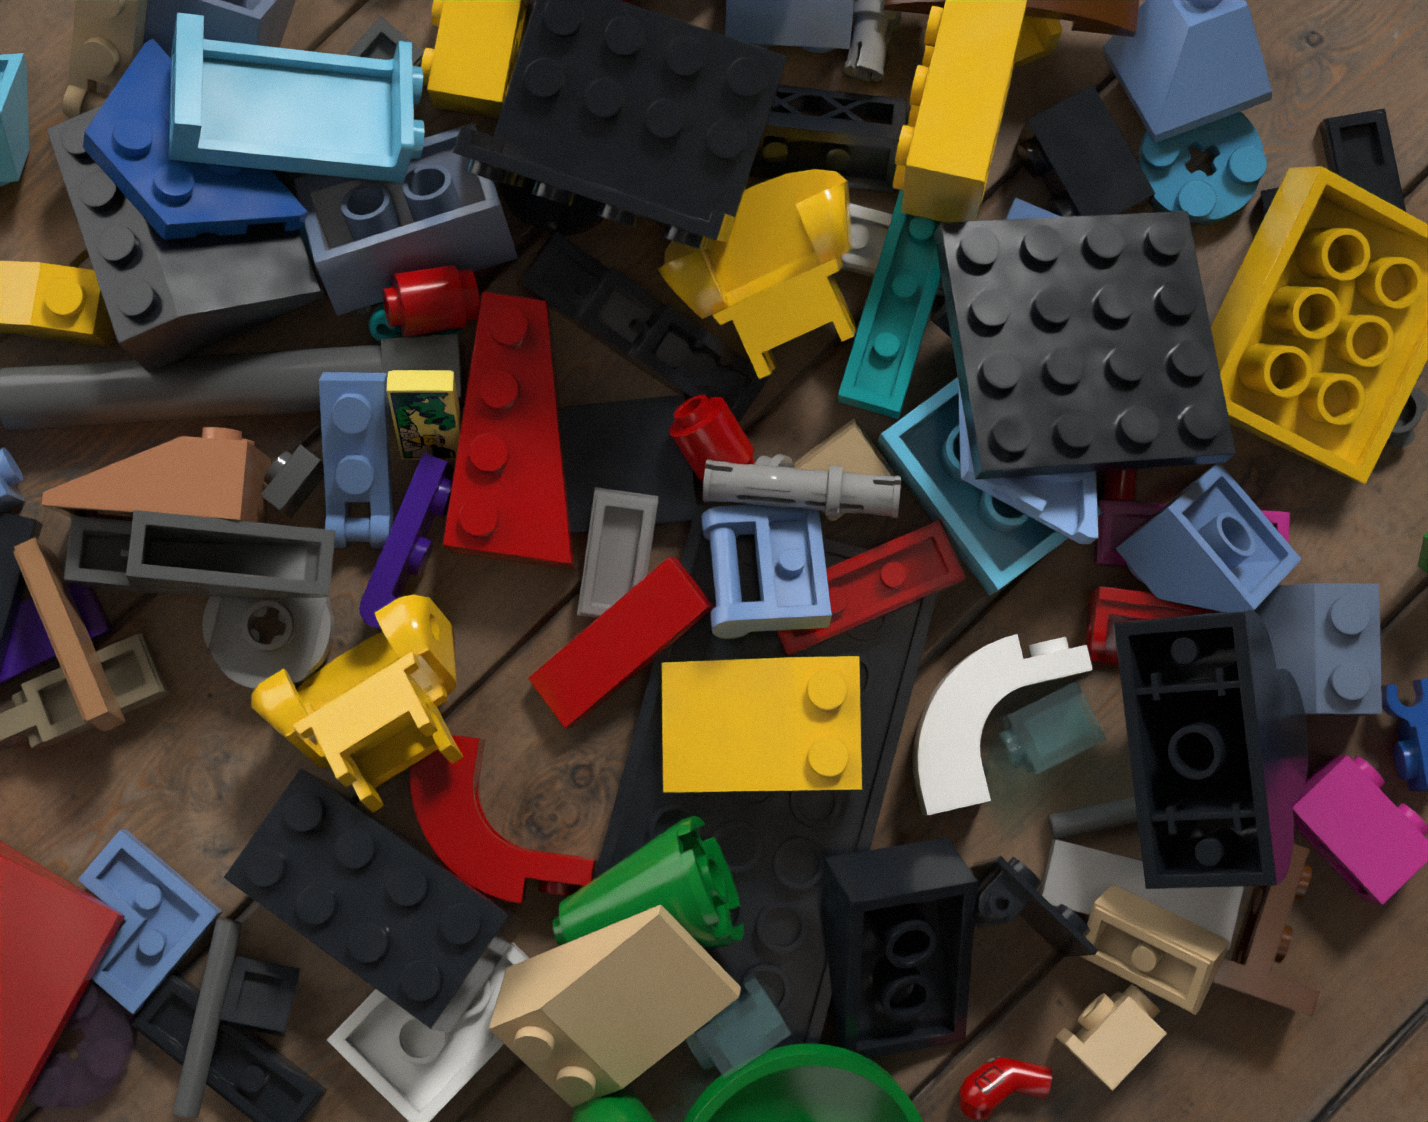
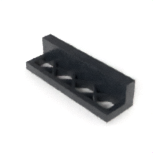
(834, 141)

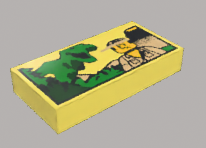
(425, 412)

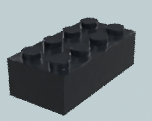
(374, 901)

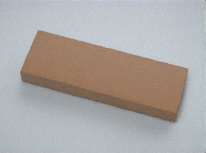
(68, 635)

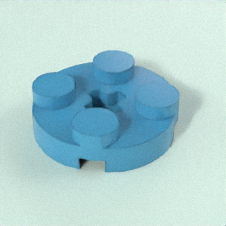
(1209, 199)

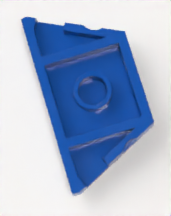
(177, 196)

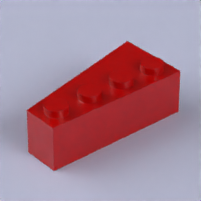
(510, 457)

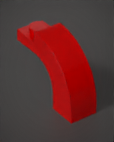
(467, 843)

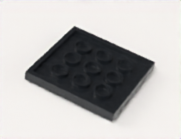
(1082, 344)

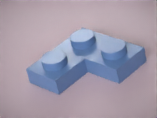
(161, 916)

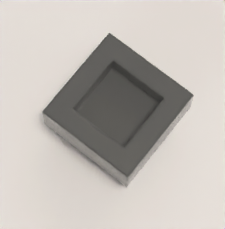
(292, 480)

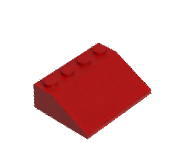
(47, 957)

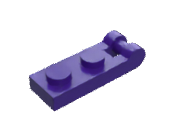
(406, 545)

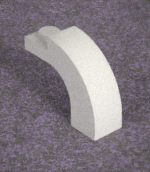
(950, 727)

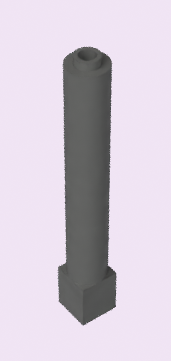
(206, 384)

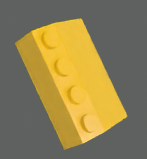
(1326, 322)

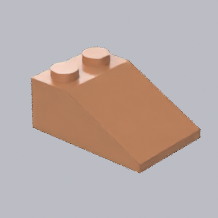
(185, 476)

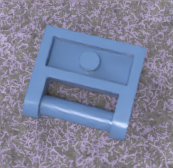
(788, 566)

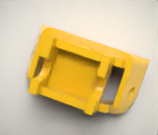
(775, 267)
(373, 704)

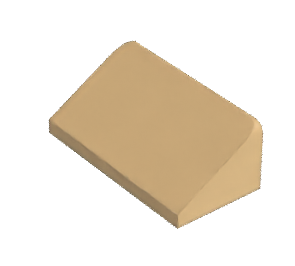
(1154, 948)

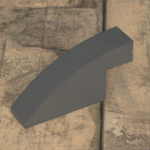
(199, 556)

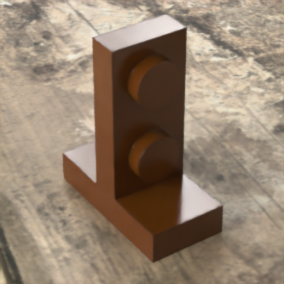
(1266, 940)

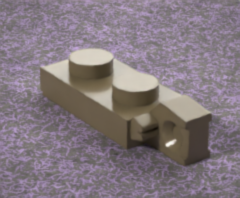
(46, 707)

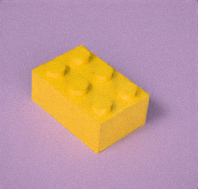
(957, 107)

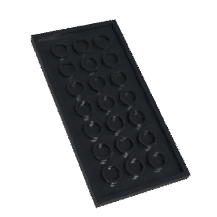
(775, 837)

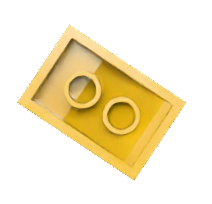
(762, 724)

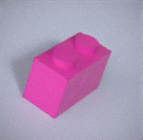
(1360, 828)

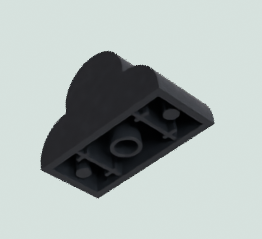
(1211, 749)

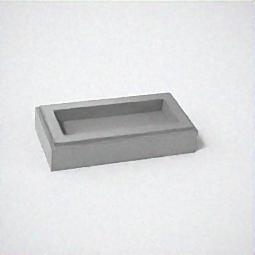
(616, 548)

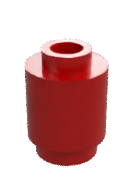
(431, 300)
(709, 430)

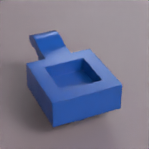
(1412, 750)

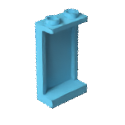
(292, 107)

